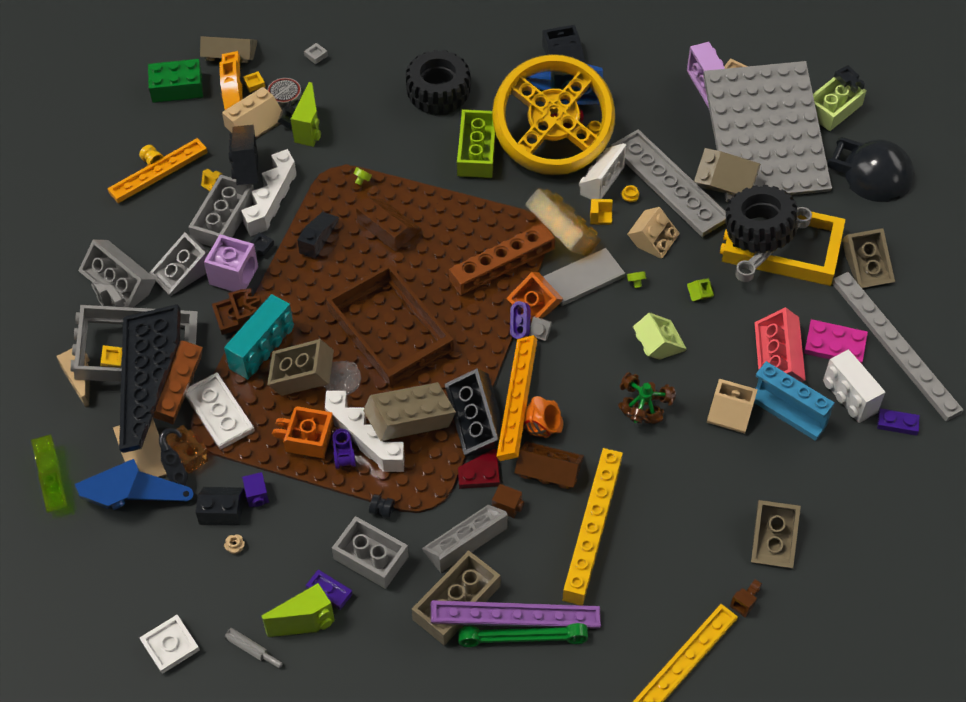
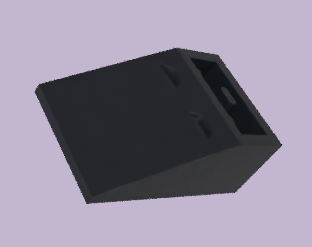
(563, 42)

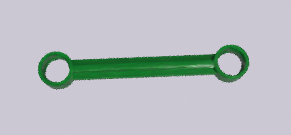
(473, 636)

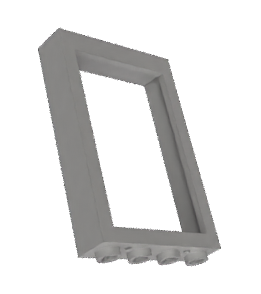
(113, 315)

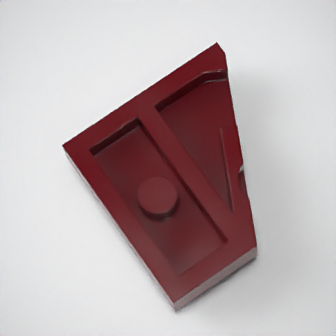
(480, 472)

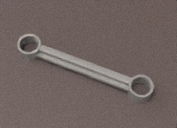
(759, 257)

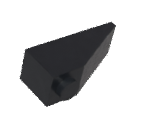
(316, 234)

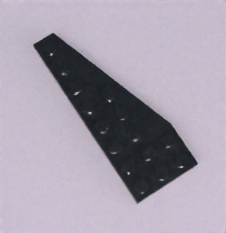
(147, 356)

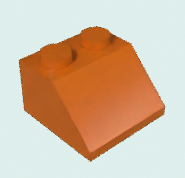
(537, 294)

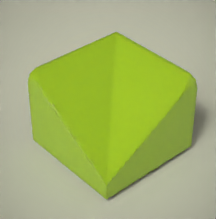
(700, 289)

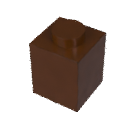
(508, 500)

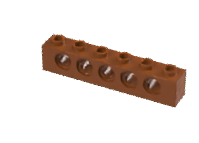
(501, 258)

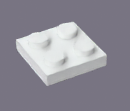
(169, 644)

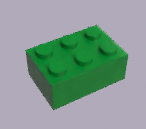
(175, 80)

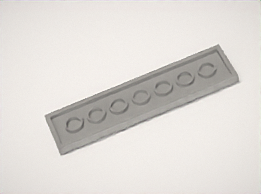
(672, 184)

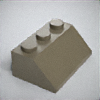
(216, 46)

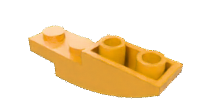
(230, 79)

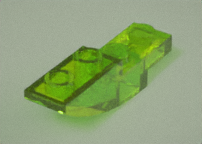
(49, 473)

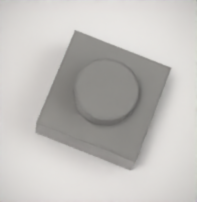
(315, 53)
(540, 328)

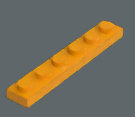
(157, 170)

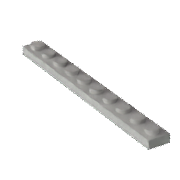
(897, 347)

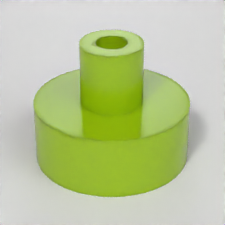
(361, 175)
(636, 277)

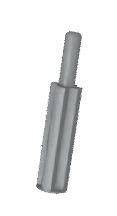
(250, 647)

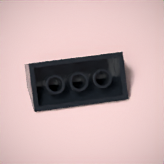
(476, 412)

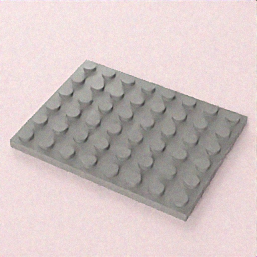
(770, 120)

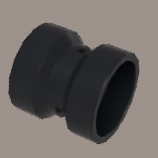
(381, 506)

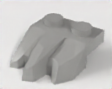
(108, 295)

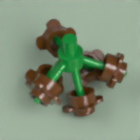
(646, 395)

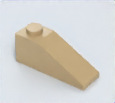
(80, 386)

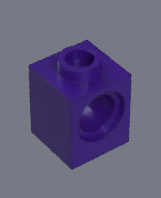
(255, 489)

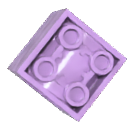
(231, 263)

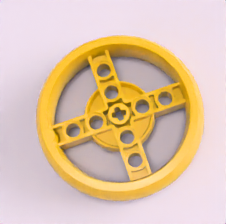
(583, 78)

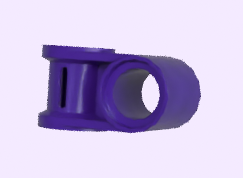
(343, 451)

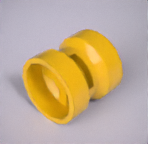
(150, 154)

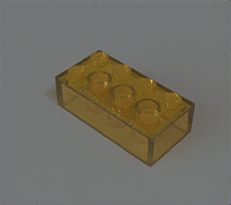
(563, 221)

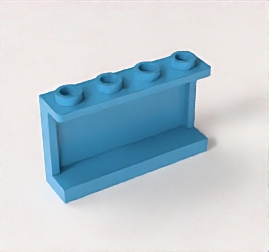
(792, 401)

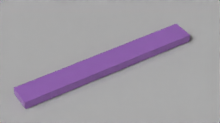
(513, 614)

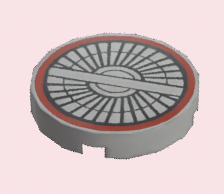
(285, 90)

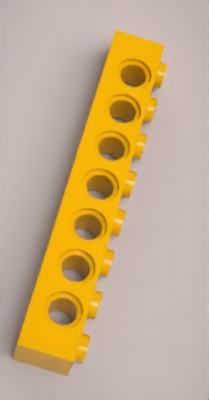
(592, 527)

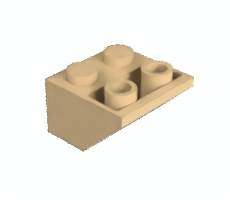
(653, 232)
(732, 406)

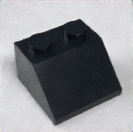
(220, 505)

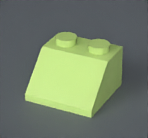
(658, 336)

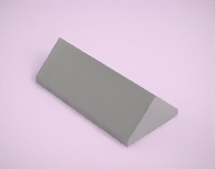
(466, 536)

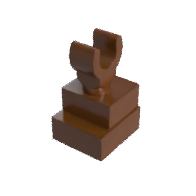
(745, 600)

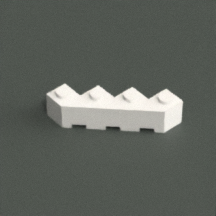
(268, 198)
(386, 454)

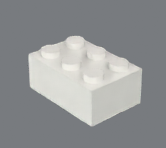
(853, 386)

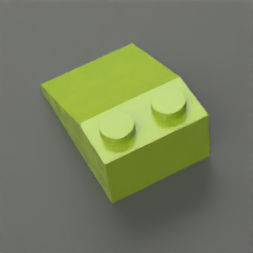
(304, 119)
(300, 614)

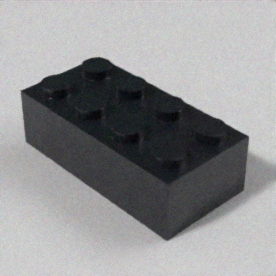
(243, 155)

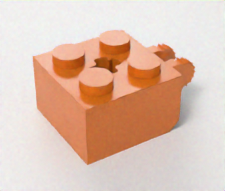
(306, 431)

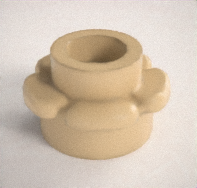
(238, 547)

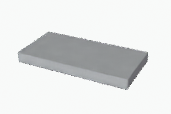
(585, 276)

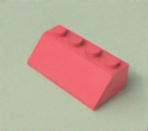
(781, 343)

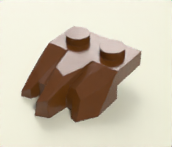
(236, 310)

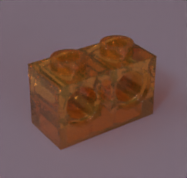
(187, 448)

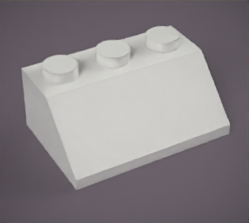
(603, 173)

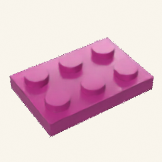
(830, 340)

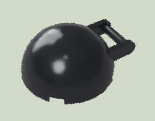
(874, 168)

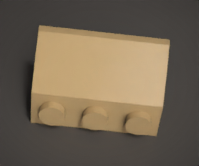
(257, 109)

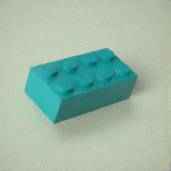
(259, 336)

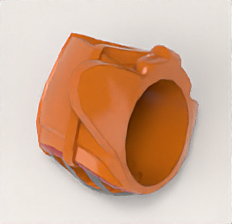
(543, 418)

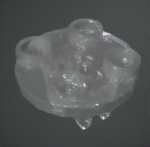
(350, 376)

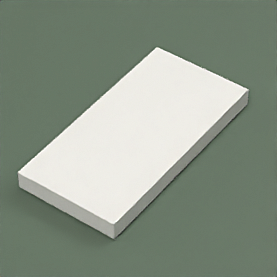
(219, 411)

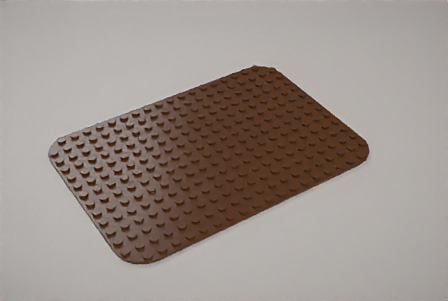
(479, 322)

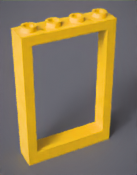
(794, 268)

